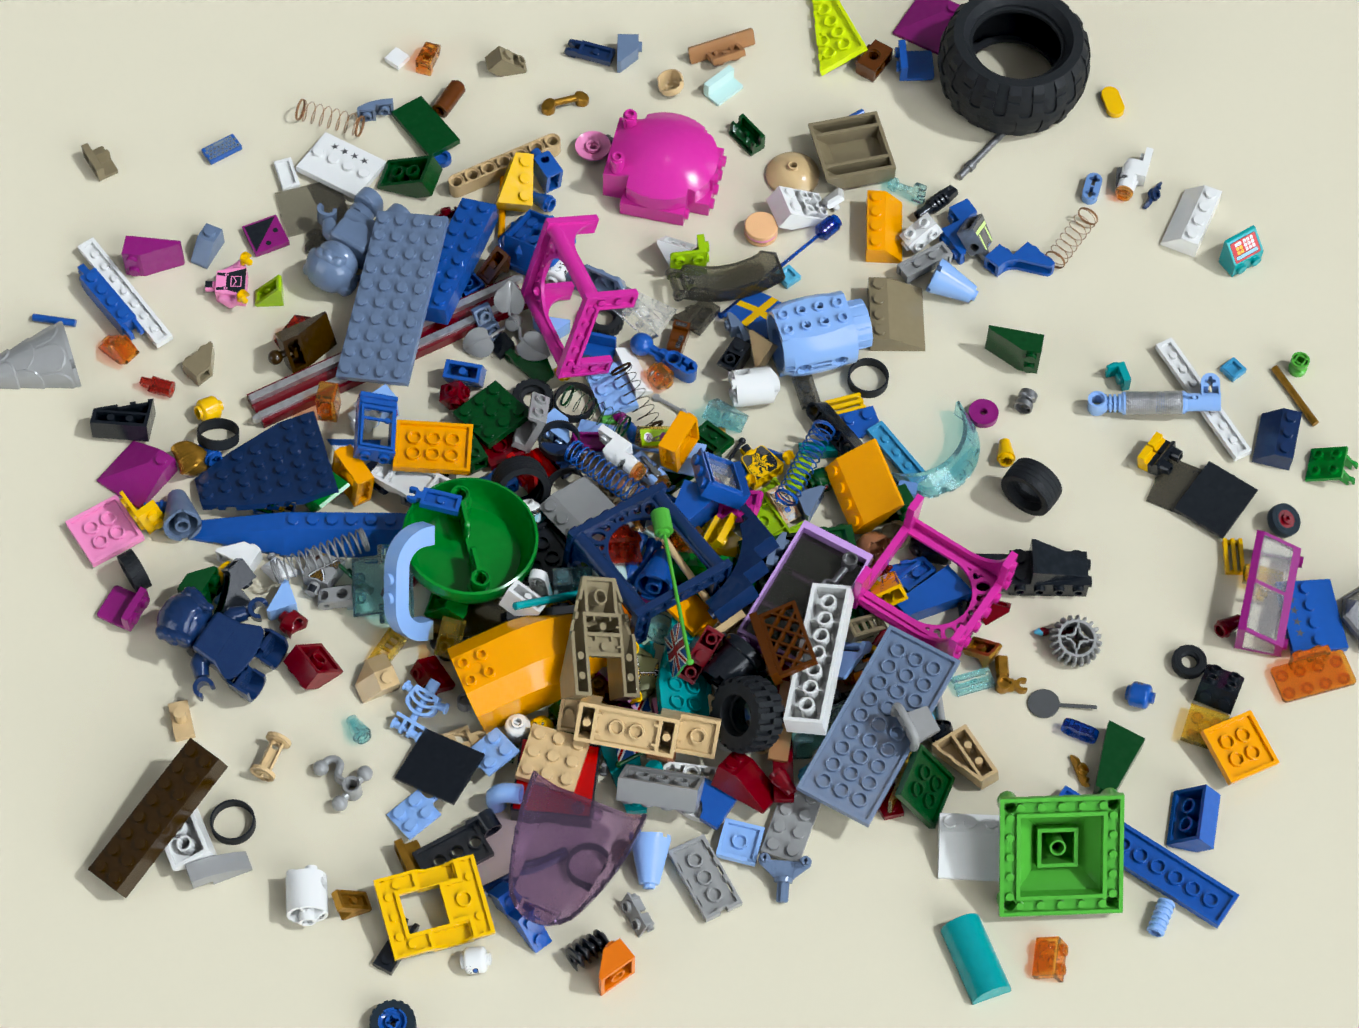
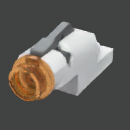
(1131, 175)
(619, 453)

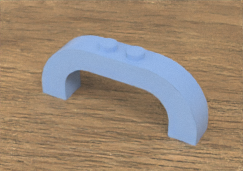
(396, 581)

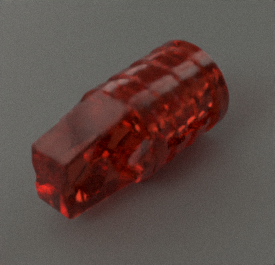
(158, 386)

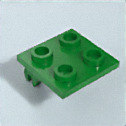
(1329, 465)

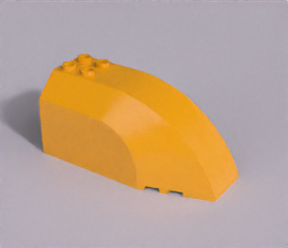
(515, 667)

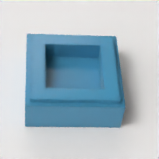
(1233, 369)

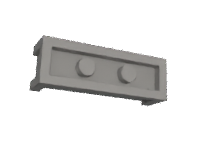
(923, 262)

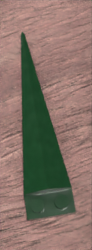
(717, 443)

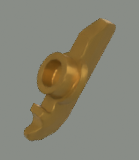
(1081, 770)

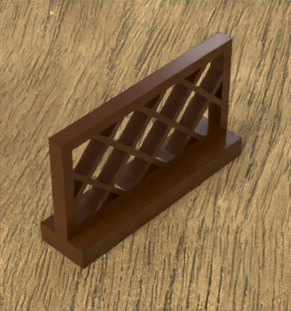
(769, 650)

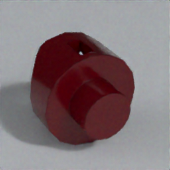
(291, 622)

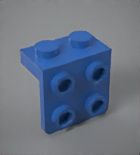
(913, 64)

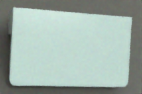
(722, 86)

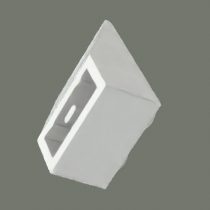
(796, 208)

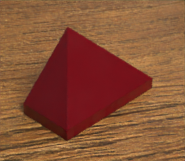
(998, 610)

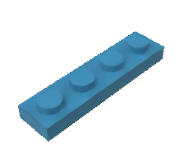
(893, 449)

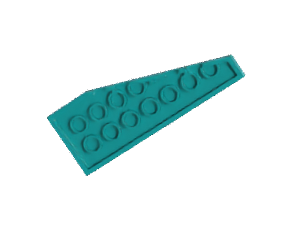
(677, 693)

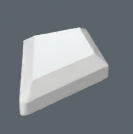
(834, 199)
(268, 570)

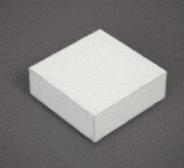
(397, 58)

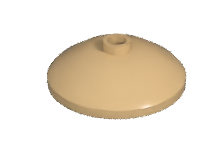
(802, 177)

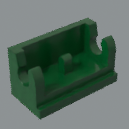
(747, 135)

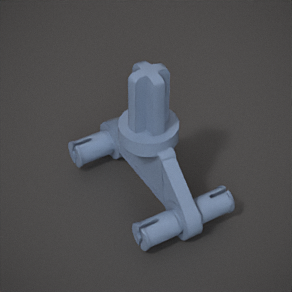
(783, 873)

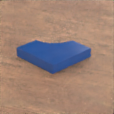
(714, 805)

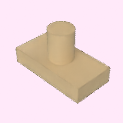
(181, 720)

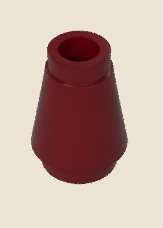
(1227, 626)
(783, 781)

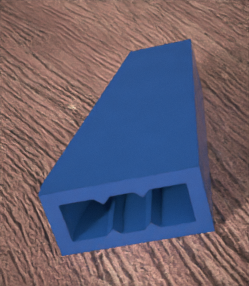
(936, 595)

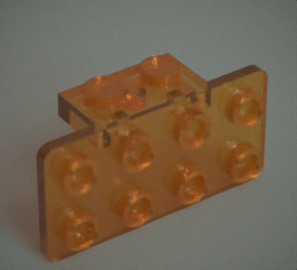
(1312, 673)

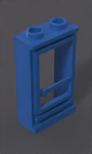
(369, 451)

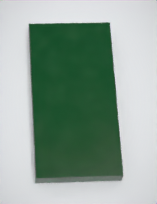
(425, 127)

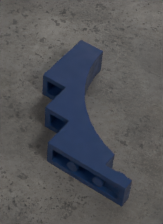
(738, 588)

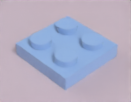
(740, 842)

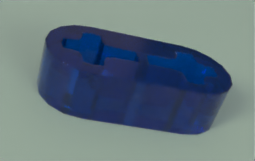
(1079, 730)

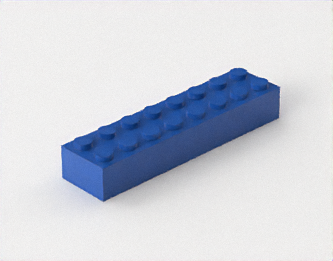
(460, 253)

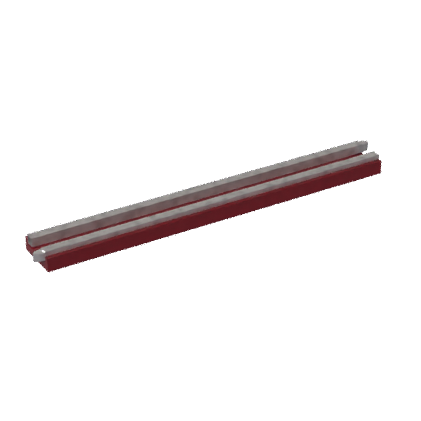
(300, 389)

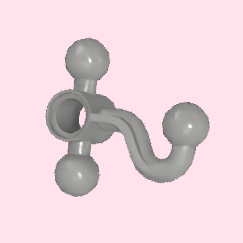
(364, 773)

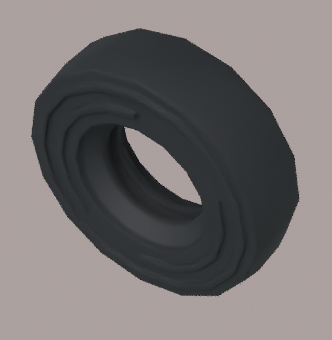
(1185, 672)

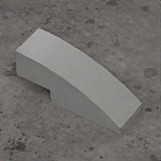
(218, 868)

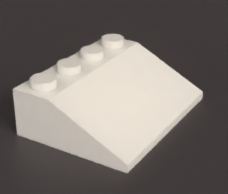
(968, 847)

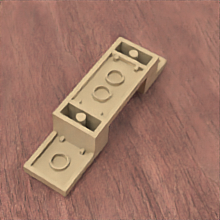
(639, 730)

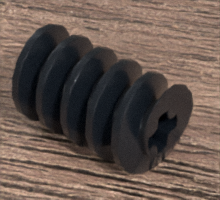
(586, 949)

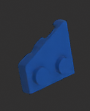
(860, 420)
(913, 572)

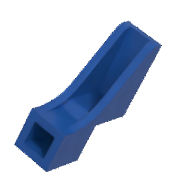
(956, 216)
(1026, 259)
(532, 933)

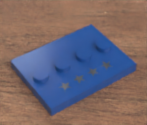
(1314, 617)

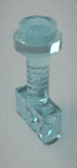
(917, 191)

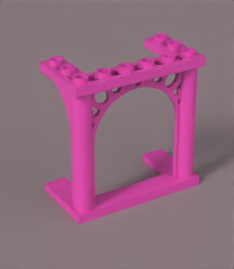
(558, 242)
(992, 572)

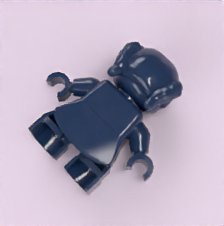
(221, 641)

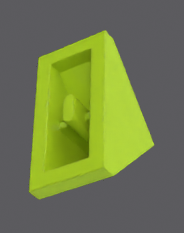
(270, 293)

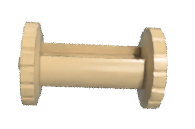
(264, 768)

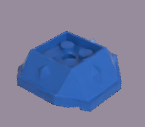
(521, 240)

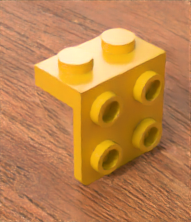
(147, 517)

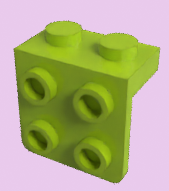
(694, 257)

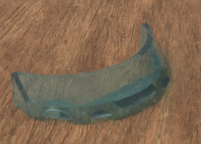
(955, 469)

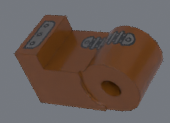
(679, 336)

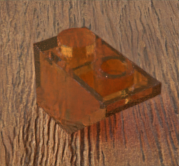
(119, 348)

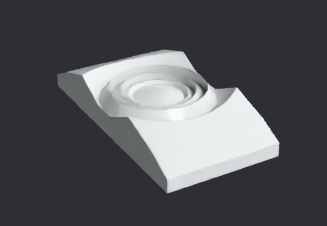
(401, 481)

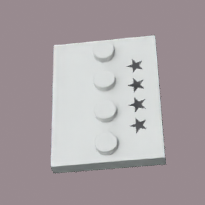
(340, 165)

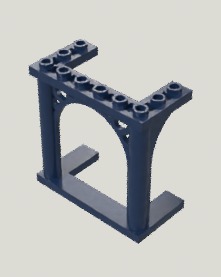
(582, 548)

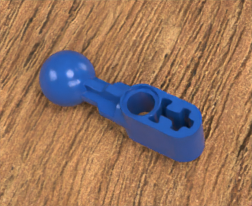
(684, 368)

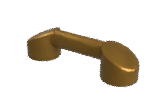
(580, 98)

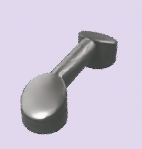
(848, 564)

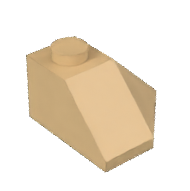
(376, 678)

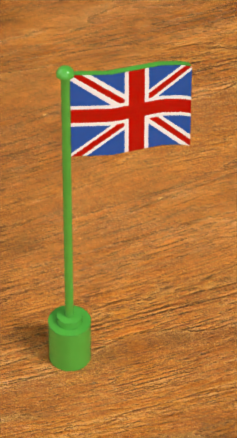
(676, 640)

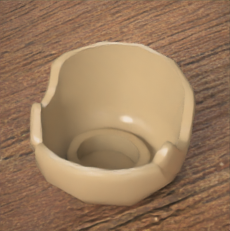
(670, 82)

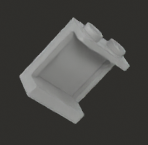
(527, 433)

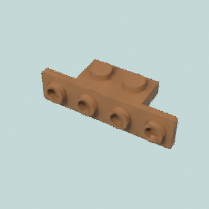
(723, 48)

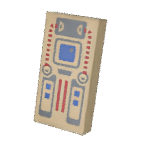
(786, 512)

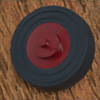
(1283, 520)

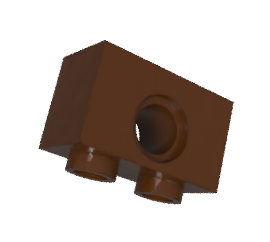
(873, 60)

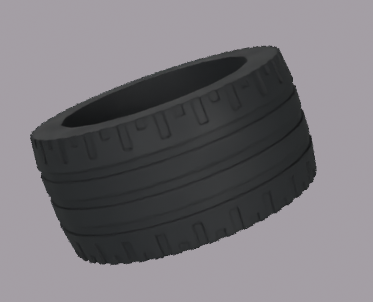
(521, 465)
(1031, 486)

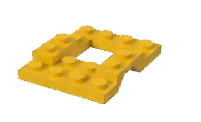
(462, 899)

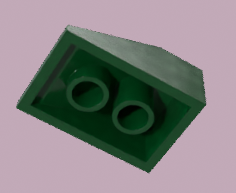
(411, 176)
(1015, 347)

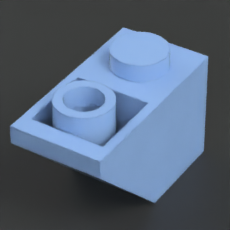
(557, 435)

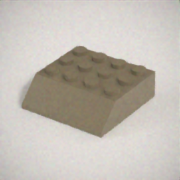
(853, 150)

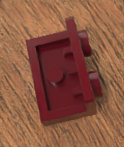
(432, 668)

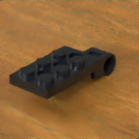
(478, 827)

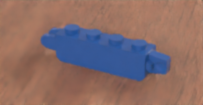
(109, 302)

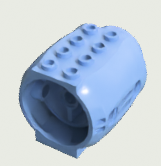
(818, 333)

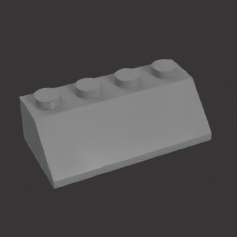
(660, 788)

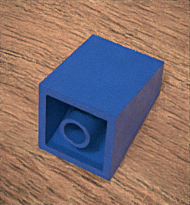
(693, 506)

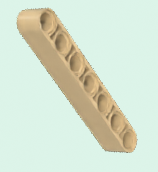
(492, 169)

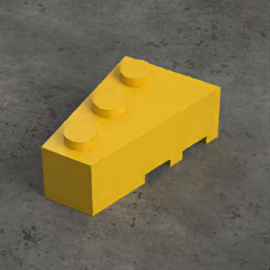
(517, 186)

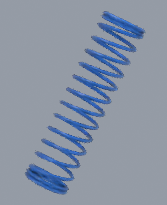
(823, 435)
(579, 452)

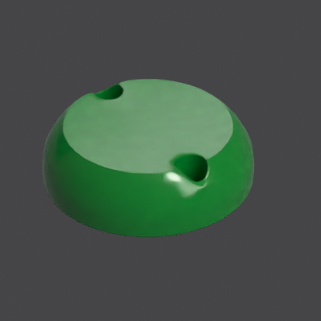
(480, 548)

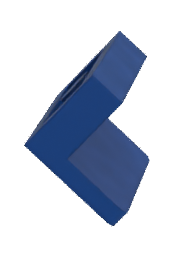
(600, 345)

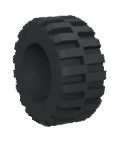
(764, 708)

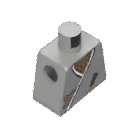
(323, 577)

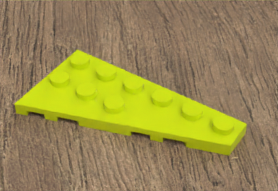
(835, 35)

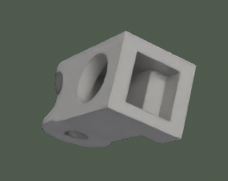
(336, 597)

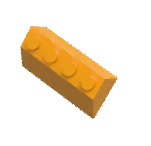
(883, 228)

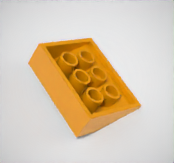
(864, 487)

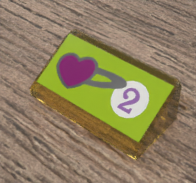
(650, 436)

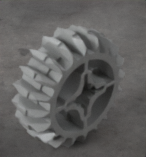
(1090, 640)

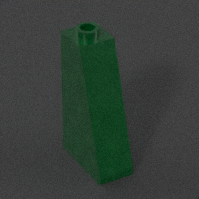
(1117, 756)

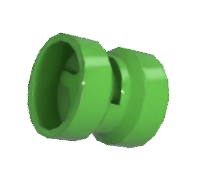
(1298, 364)

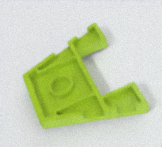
(770, 517)

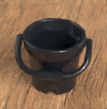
(733, 659)

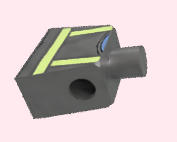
(975, 236)

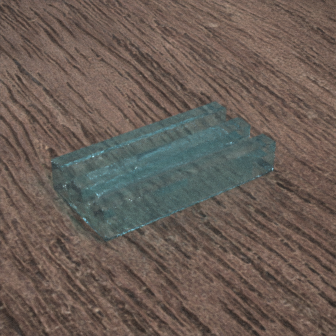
(961, 692)

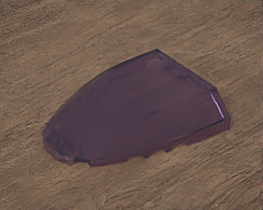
(565, 851)

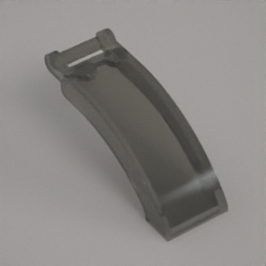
(727, 281)

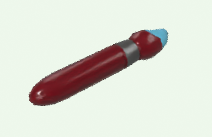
(1044, 631)

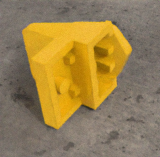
(721, 536)

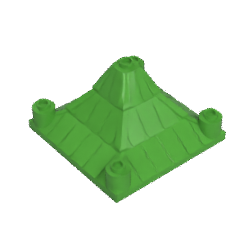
(1061, 854)

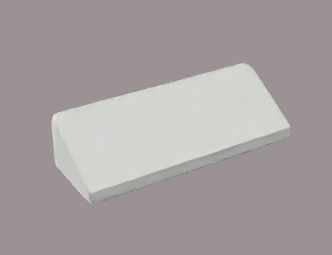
(626, 355)

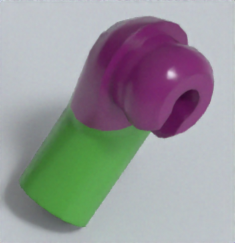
(615, 418)

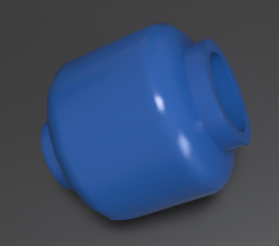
(1139, 695)

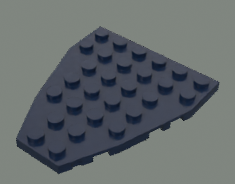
(271, 468)

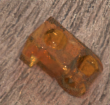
(427, 58)

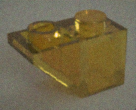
(449, 634)

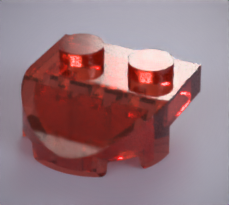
(624, 546)

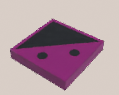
(266, 235)

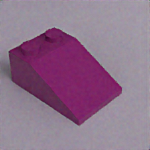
(151, 255)

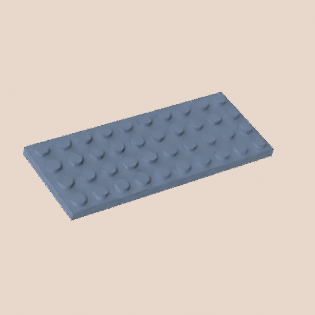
(392, 298)
(866, 742)

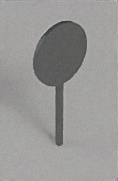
(1046, 703)

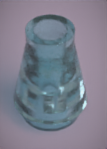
(359, 731)

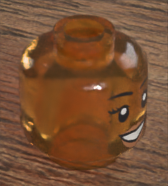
(660, 376)

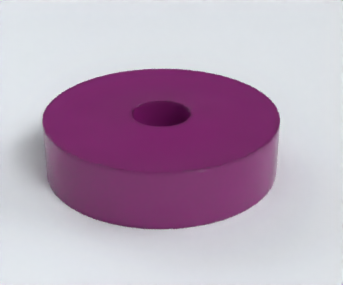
(987, 407)

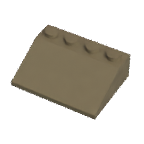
(895, 315)

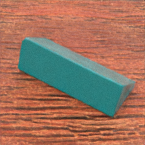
(830, 452)

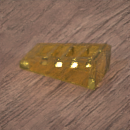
(390, 633)

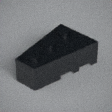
(124, 422)

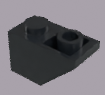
(735, 355)

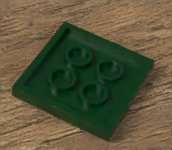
(492, 413)
(925, 786)

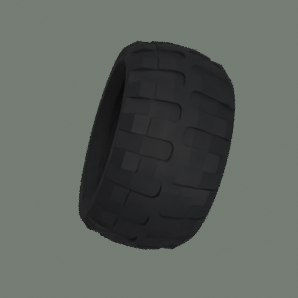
(1008, 103)

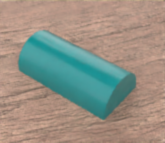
(975, 958)

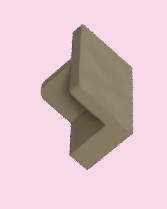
(99, 161)

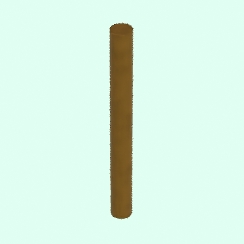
(1295, 396)

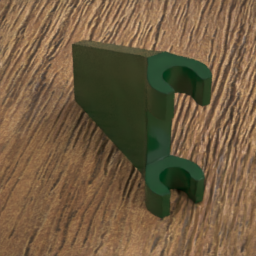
(533, 369)

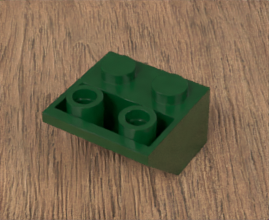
(205, 580)

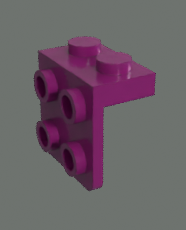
(124, 607)

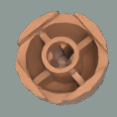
(873, 543)

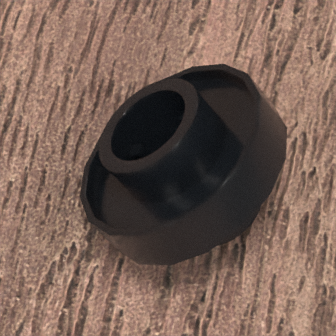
(945, 728)

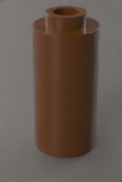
(449, 98)

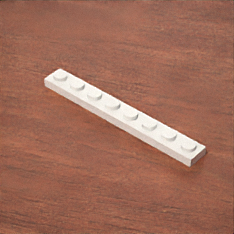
(145, 316)
(1191, 383)

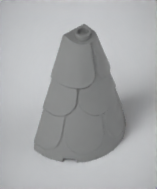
(40, 362)

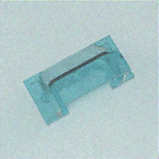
(369, 586)

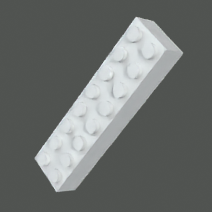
(814, 688)

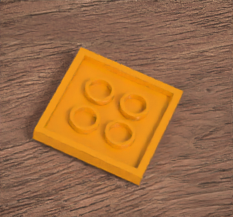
(1239, 747)

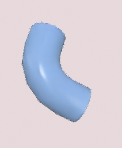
(504, 793)

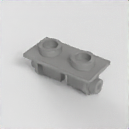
(633, 907)

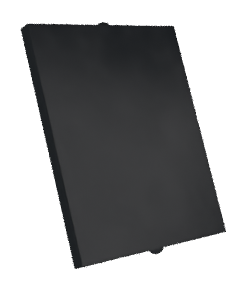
(1215, 500)
(439, 766)

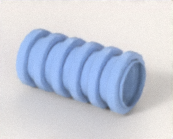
(1161, 917)

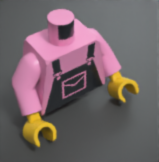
(232, 283)

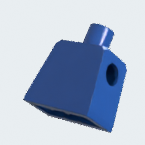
(546, 170)

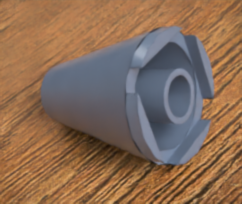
(180, 516)

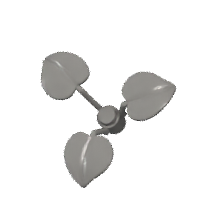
(509, 300)

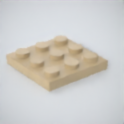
(553, 757)

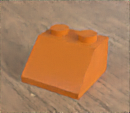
(615, 966)

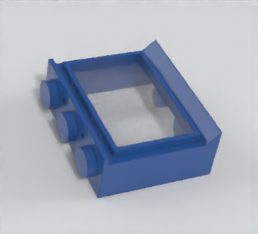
(720, 479)

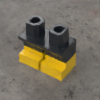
(1157, 454)

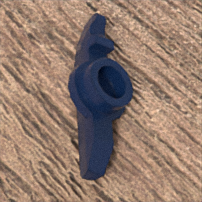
(1153, 195)

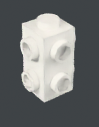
(920, 233)

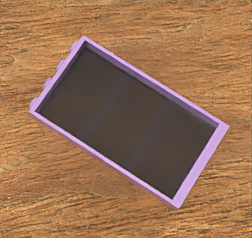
(808, 560)

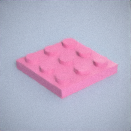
(105, 530)

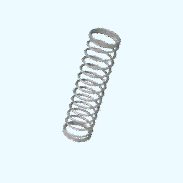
(275, 568)

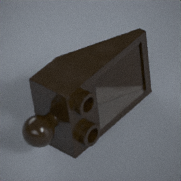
(305, 341)

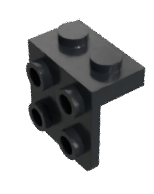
(1219, 688)

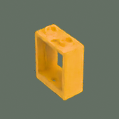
(678, 441)
(355, 473)

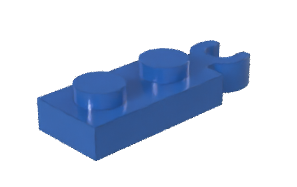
(436, 500)

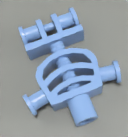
(429, 691)

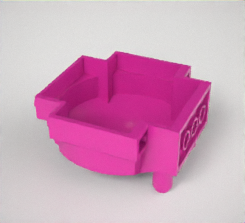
(663, 167)

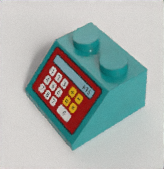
(1241, 251)

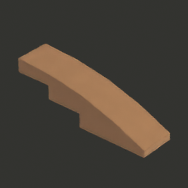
(780, 750)

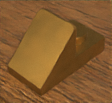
(983, 650)
(351, 903)

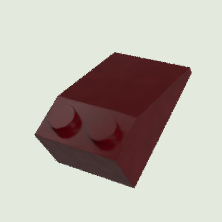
(744, 781)

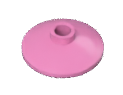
(592, 140)

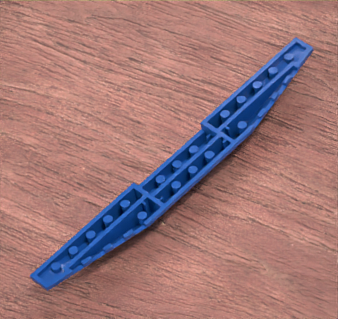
(295, 531)

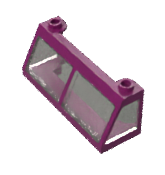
(1268, 595)

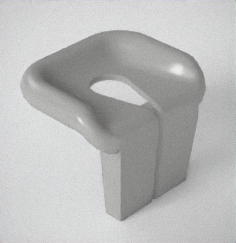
(917, 723)

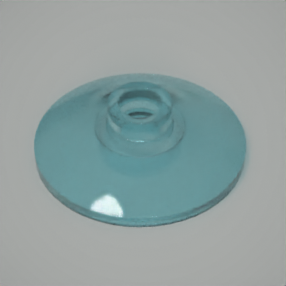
(659, 628)

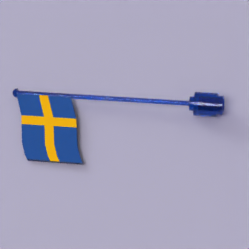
(753, 309)

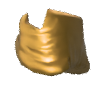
(189, 457)

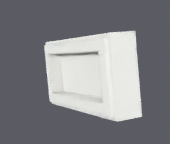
(286, 174)

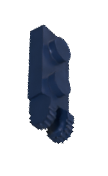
(590, 52)

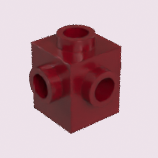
(454, 394)

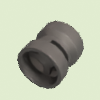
(1025, 402)

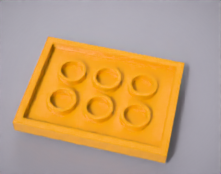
(433, 447)

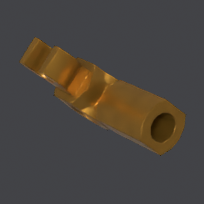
(1004, 683)

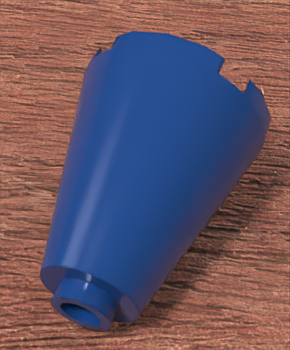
(655, 576)

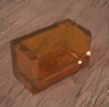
(328, 401)

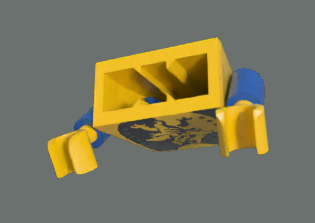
(763, 464)

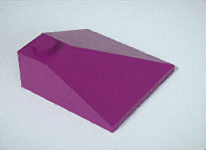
(926, 23)
(139, 473)

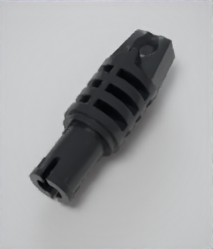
(937, 201)

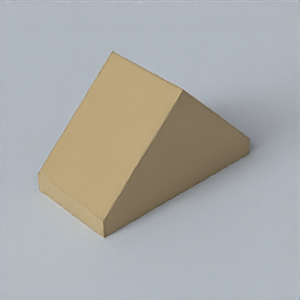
(761, 348)

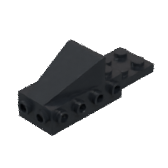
(1046, 572)

